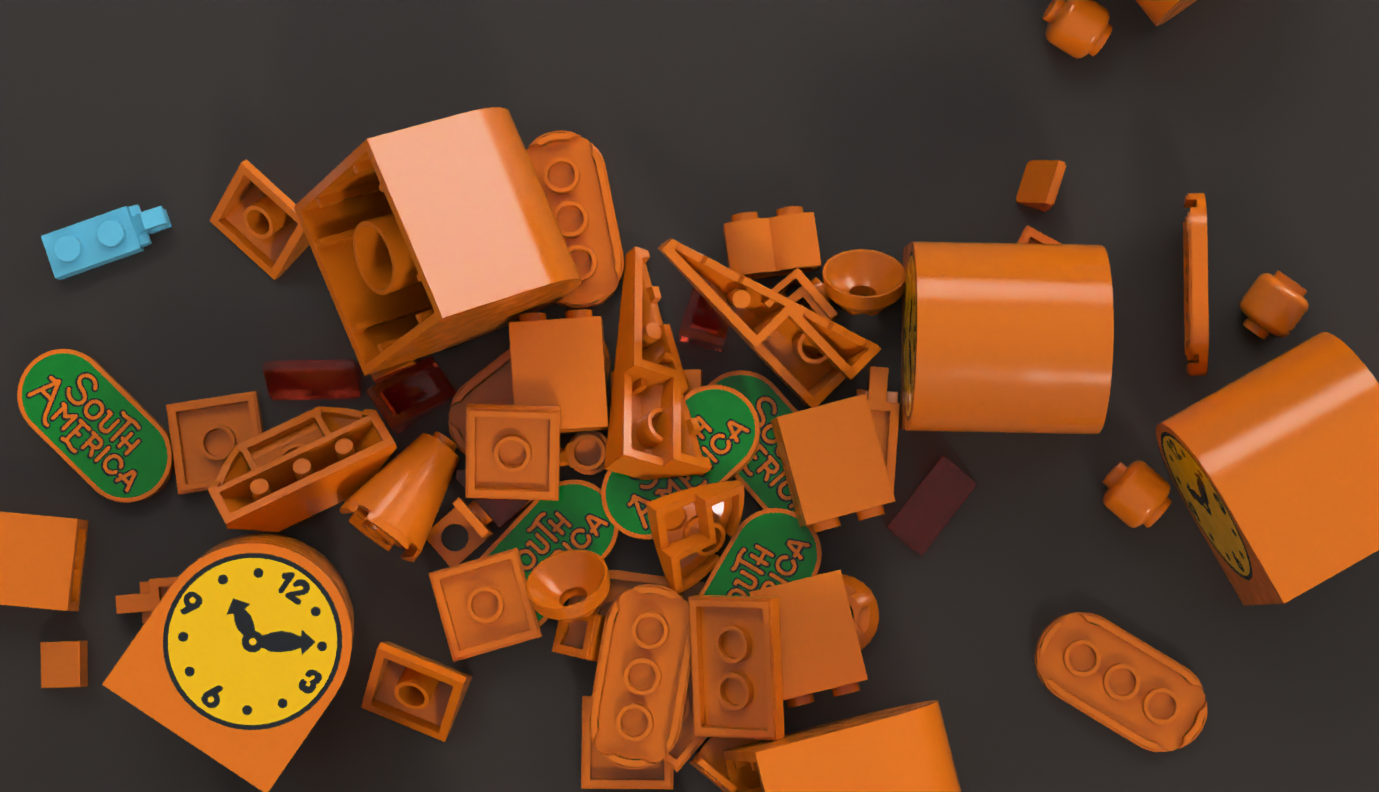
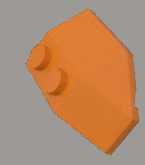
(300, 468)

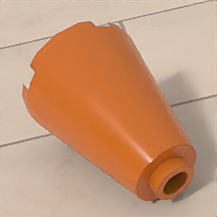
(405, 495)

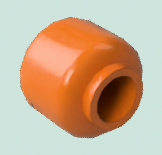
(1077, 26)
(1273, 305)
(1136, 494)

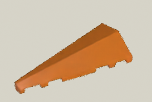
(794, 342)
(648, 416)

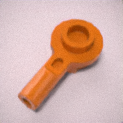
(585, 452)

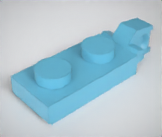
(102, 239)

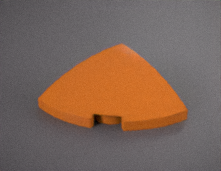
(692, 528)

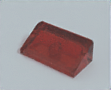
(313, 379)
(931, 505)

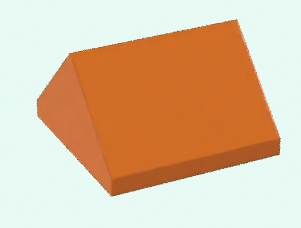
(260, 221)
(415, 690)

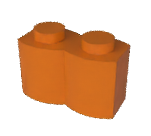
(773, 244)

